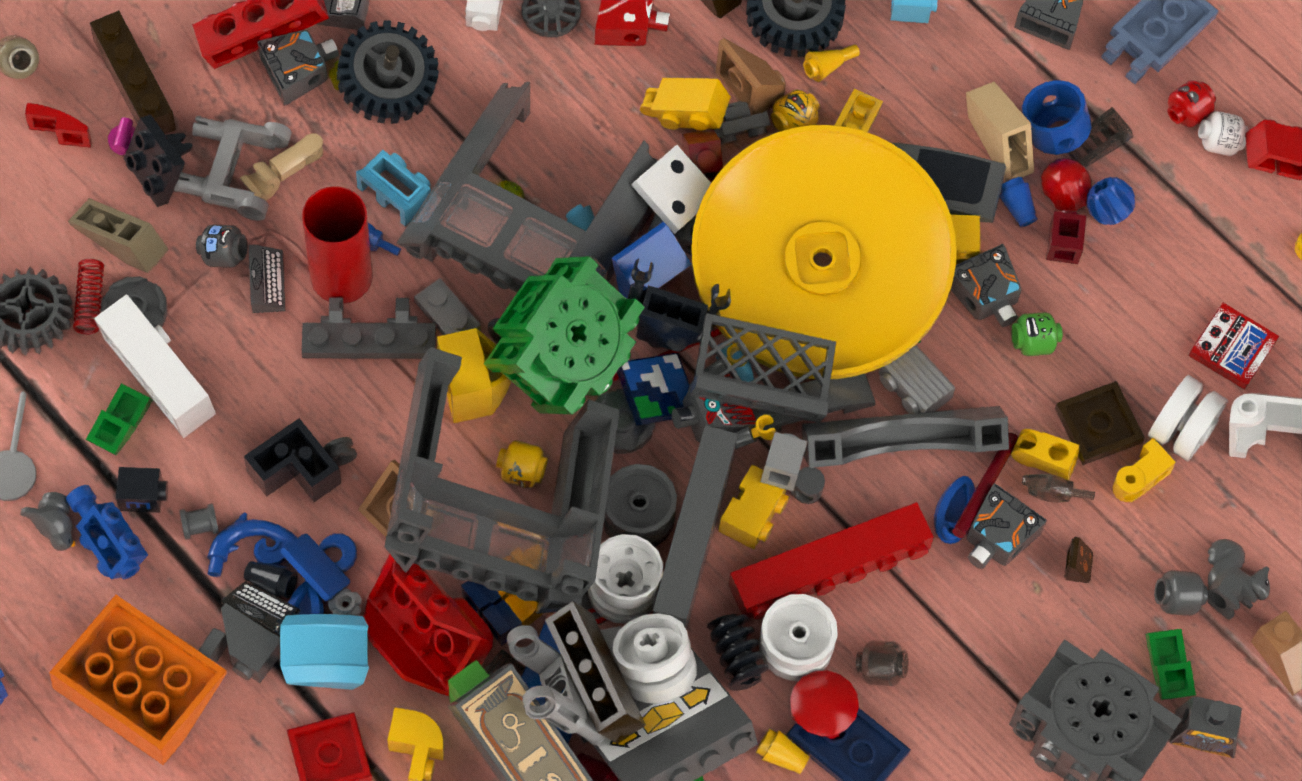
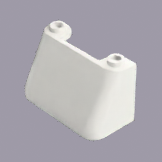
(1255, 414)

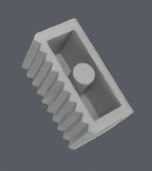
(917, 382)

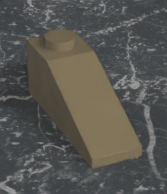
(120, 234)

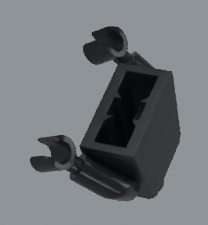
(670, 318)

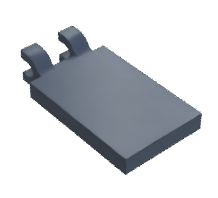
(1157, 32)

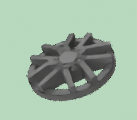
(551, 12)

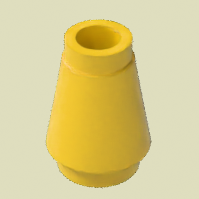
(781, 751)

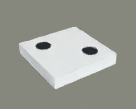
(673, 188)

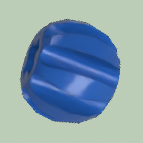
(1110, 201)

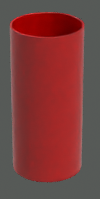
(337, 244)

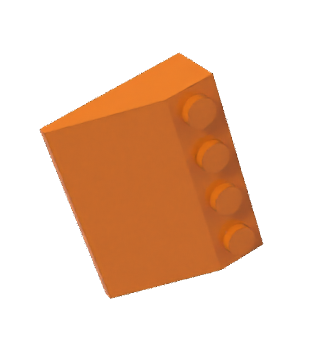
(137, 679)

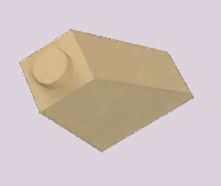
(1002, 129)

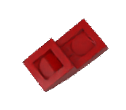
(67, 128)

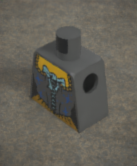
(1208, 726)

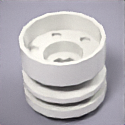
(630, 562)

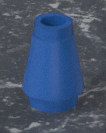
(1018, 200)

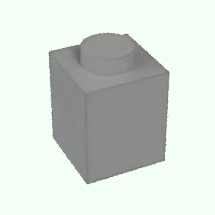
(784, 461)

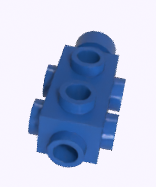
(106, 535)

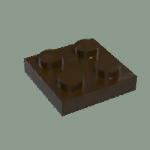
(1099, 422)

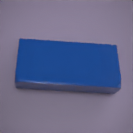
(315, 567)

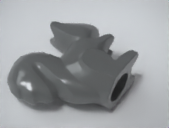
(1229, 583)

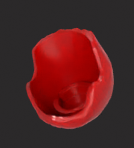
(1066, 184)

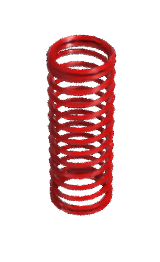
(88, 322)

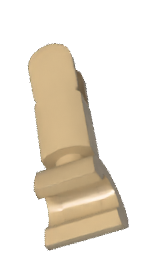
(267, 178)

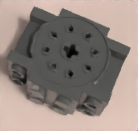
(1093, 718)

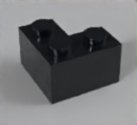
(293, 455)

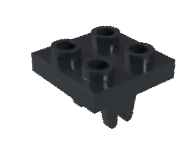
(156, 159)

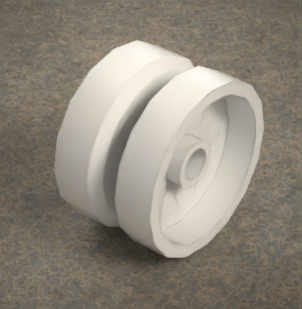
(1191, 420)
(802, 618)
(655, 658)

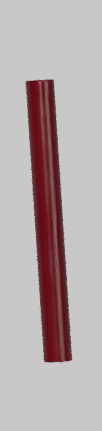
(983, 488)

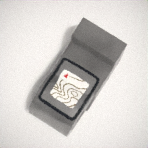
(346, 13)

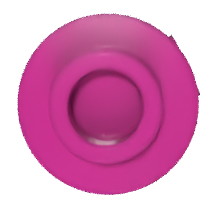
(121, 135)

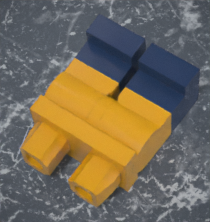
(499, 609)

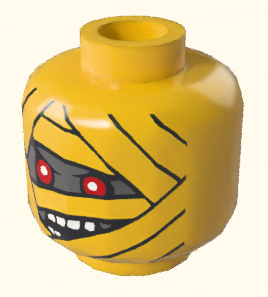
(795, 110)

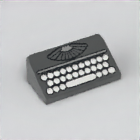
(266, 279)

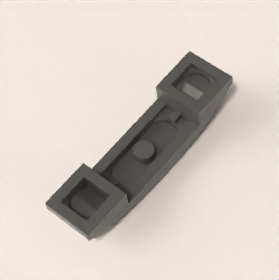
(844, 394)

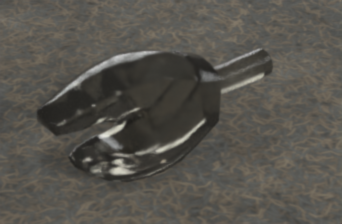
(1053, 488)

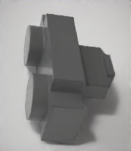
(740, 121)

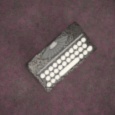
(260, 606)

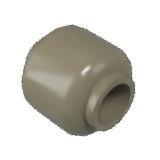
(26, 57)

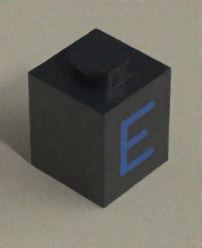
(140, 489)

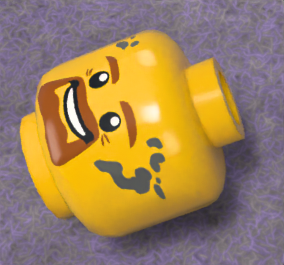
(522, 464)

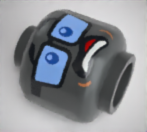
(222, 246)

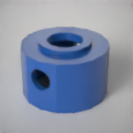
(1068, 106)

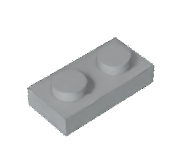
(445, 309)

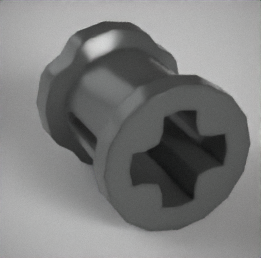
(199, 521)

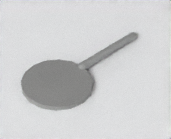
(16, 468)

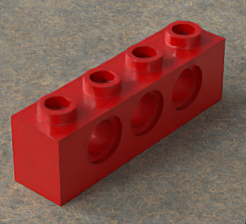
(220, 48)

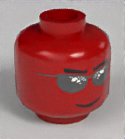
(1191, 103)

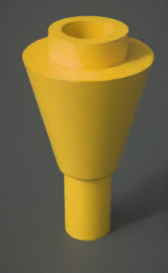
(822, 63)

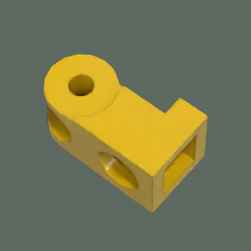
(1046, 453)
(1136, 480)

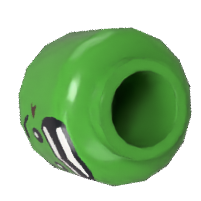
(1036, 334)

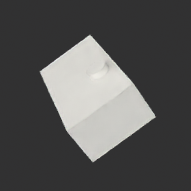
(155, 365)

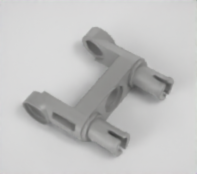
(232, 135)
(562, 710)

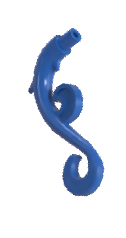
(227, 538)

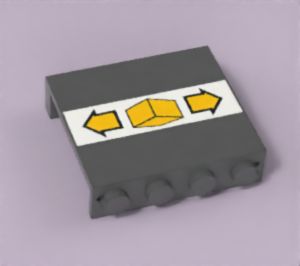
(682, 735)

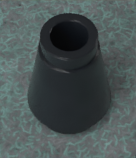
(272, 578)

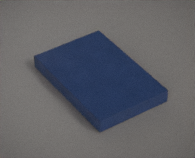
(857, 754)

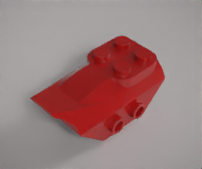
(422, 628)

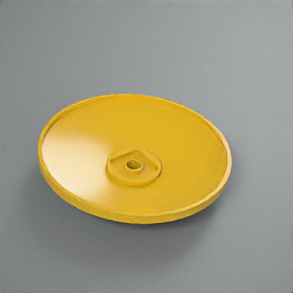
(834, 196)

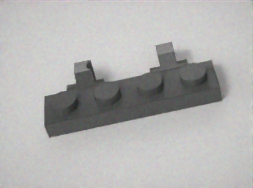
(346, 340)

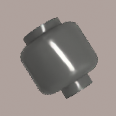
(1180, 593)

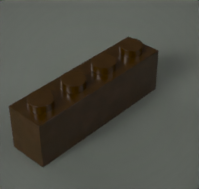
(131, 71)
(595, 672)

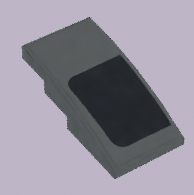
(965, 181)

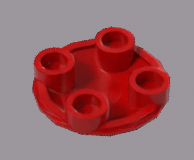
(824, 703)

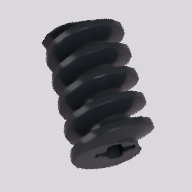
(737, 651)

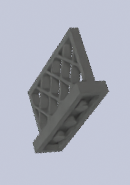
(765, 396)

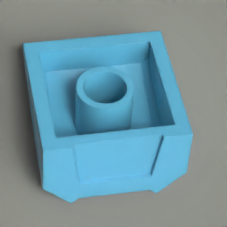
(324, 650)

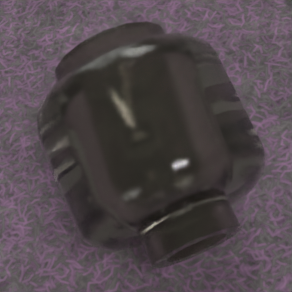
(882, 663)

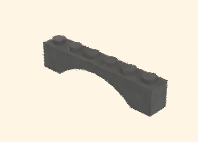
(853, 439)

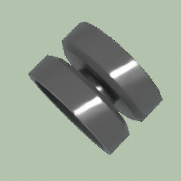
(640, 503)

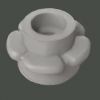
(346, 595)

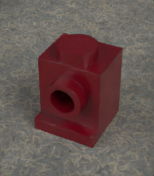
(1066, 237)

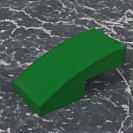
(120, 420)
(1170, 664)

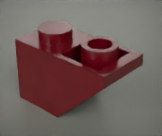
(704, 151)

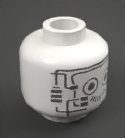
(1223, 133)

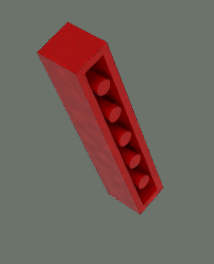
(832, 560)

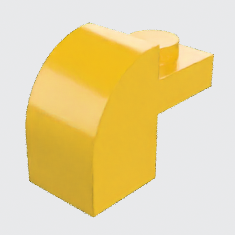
(418, 736)

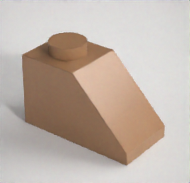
(1281, 648)

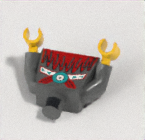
(732, 418)

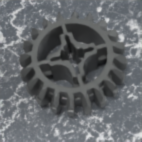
(51, 316)

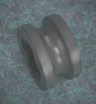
(341, 450)

